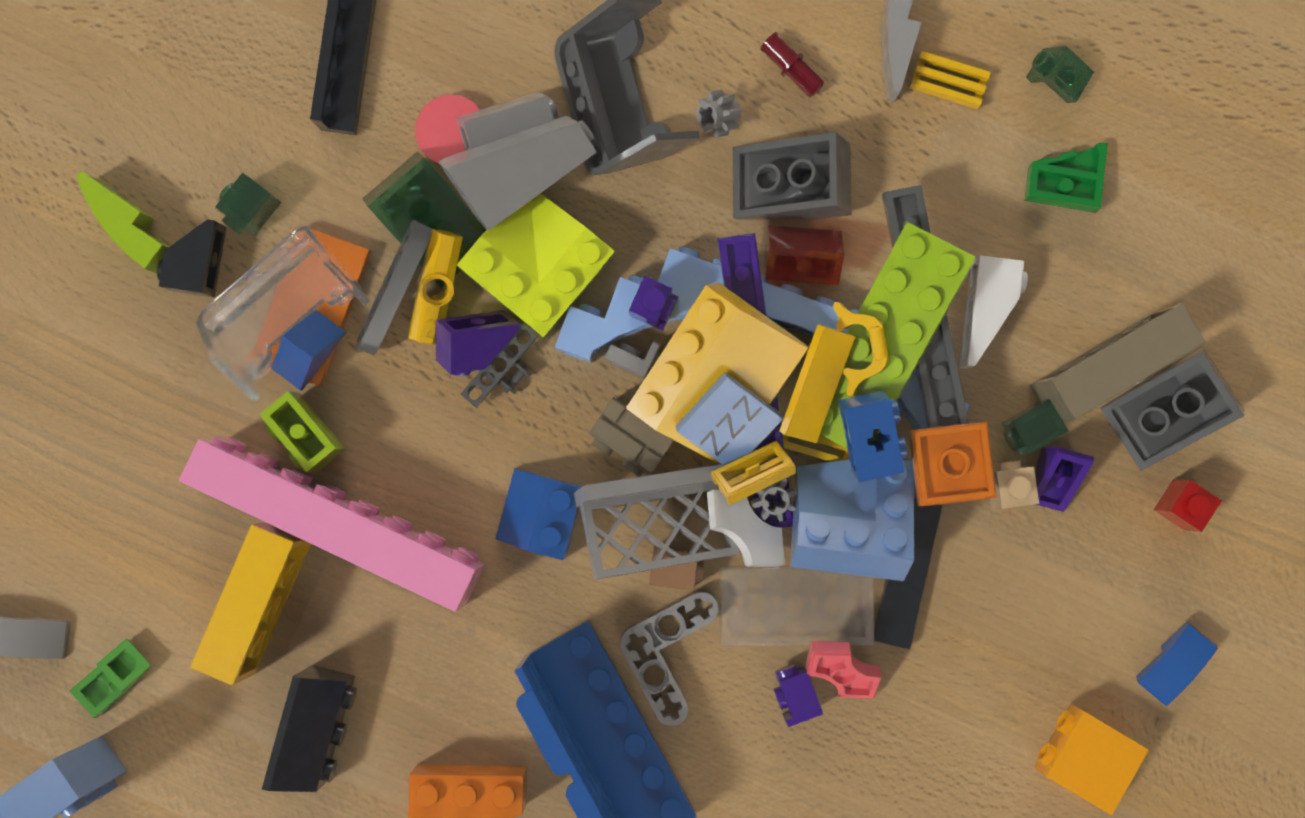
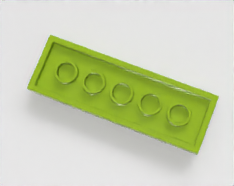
(911, 302)

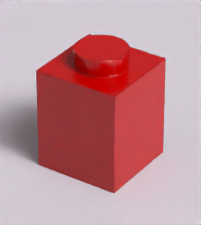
(1187, 505)

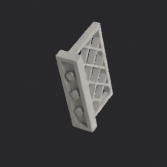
(643, 491)

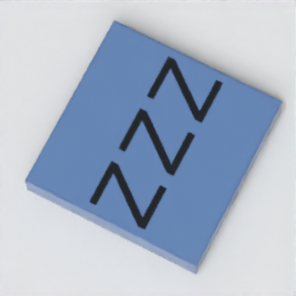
(728, 420)

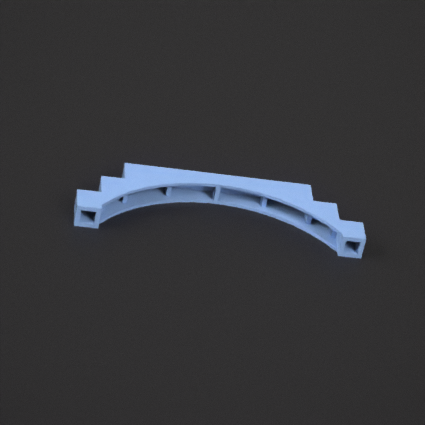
(687, 275)

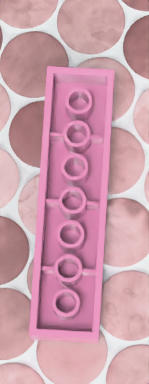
(332, 522)

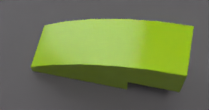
(123, 222)

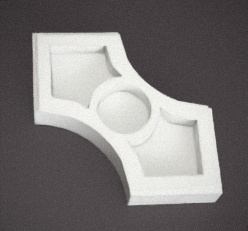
(757, 541)

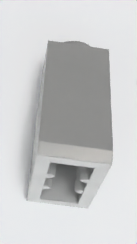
(505, 119)

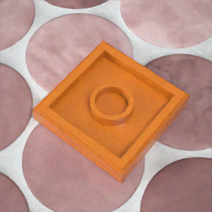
(952, 464)

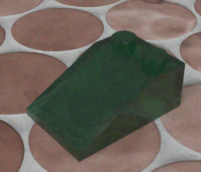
(423, 196)

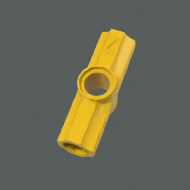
(438, 263)

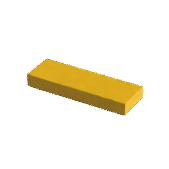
(817, 384)

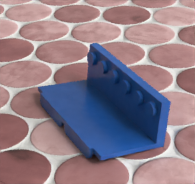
(595, 732)

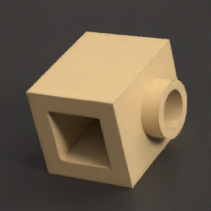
(1014, 486)

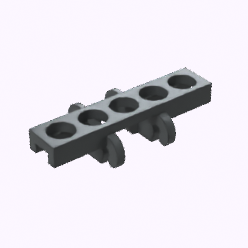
(497, 378)

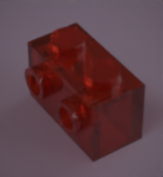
(803, 255)

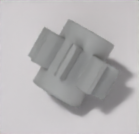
(718, 113)
(776, 508)

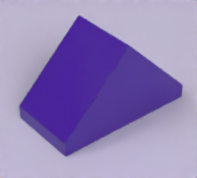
(1060, 475)

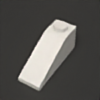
(991, 296)

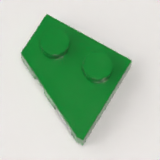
(1069, 180)

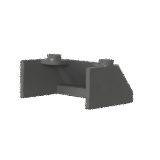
(604, 92)

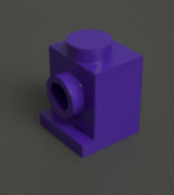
(653, 303)
(796, 694)

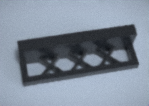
(342, 65)

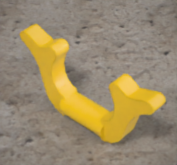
(878, 344)

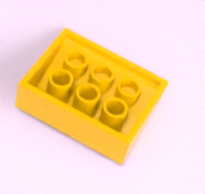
(715, 338)

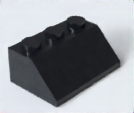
(310, 730)

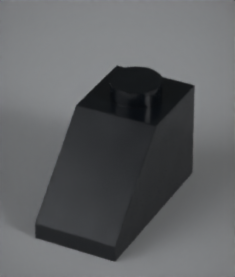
(194, 261)

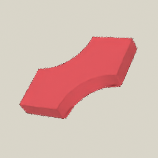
(837, 664)

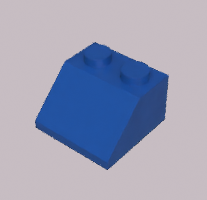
(539, 514)

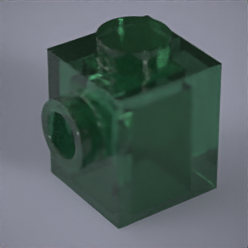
(246, 205)

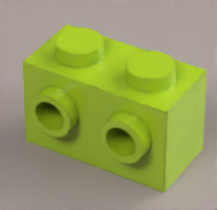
(302, 432)

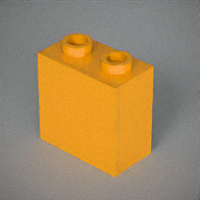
(1090, 759)

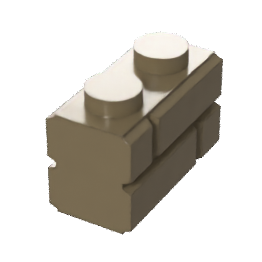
(629, 437)

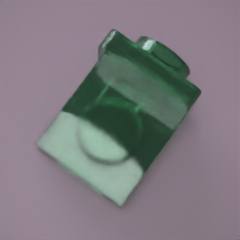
(1061, 72)

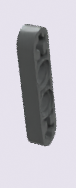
(393, 287)

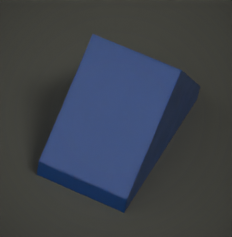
(306, 348)

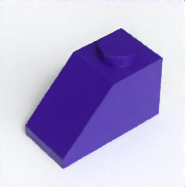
(472, 340)

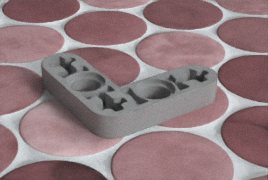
(655, 642)

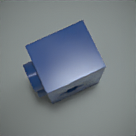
(859, 419)

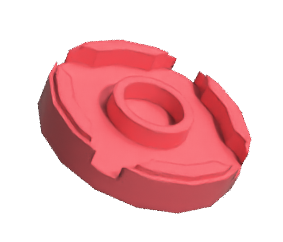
(438, 128)

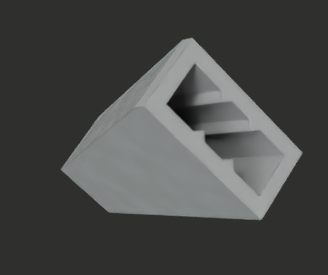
(518, 167)

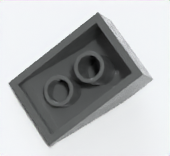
(793, 178)
(1173, 409)

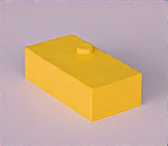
(250, 604)

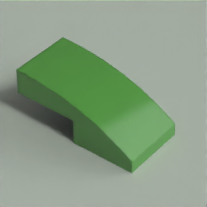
(111, 678)

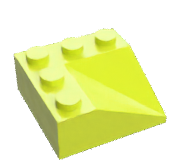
(536, 262)

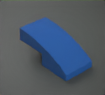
(1178, 664)

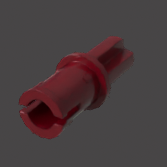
(792, 64)

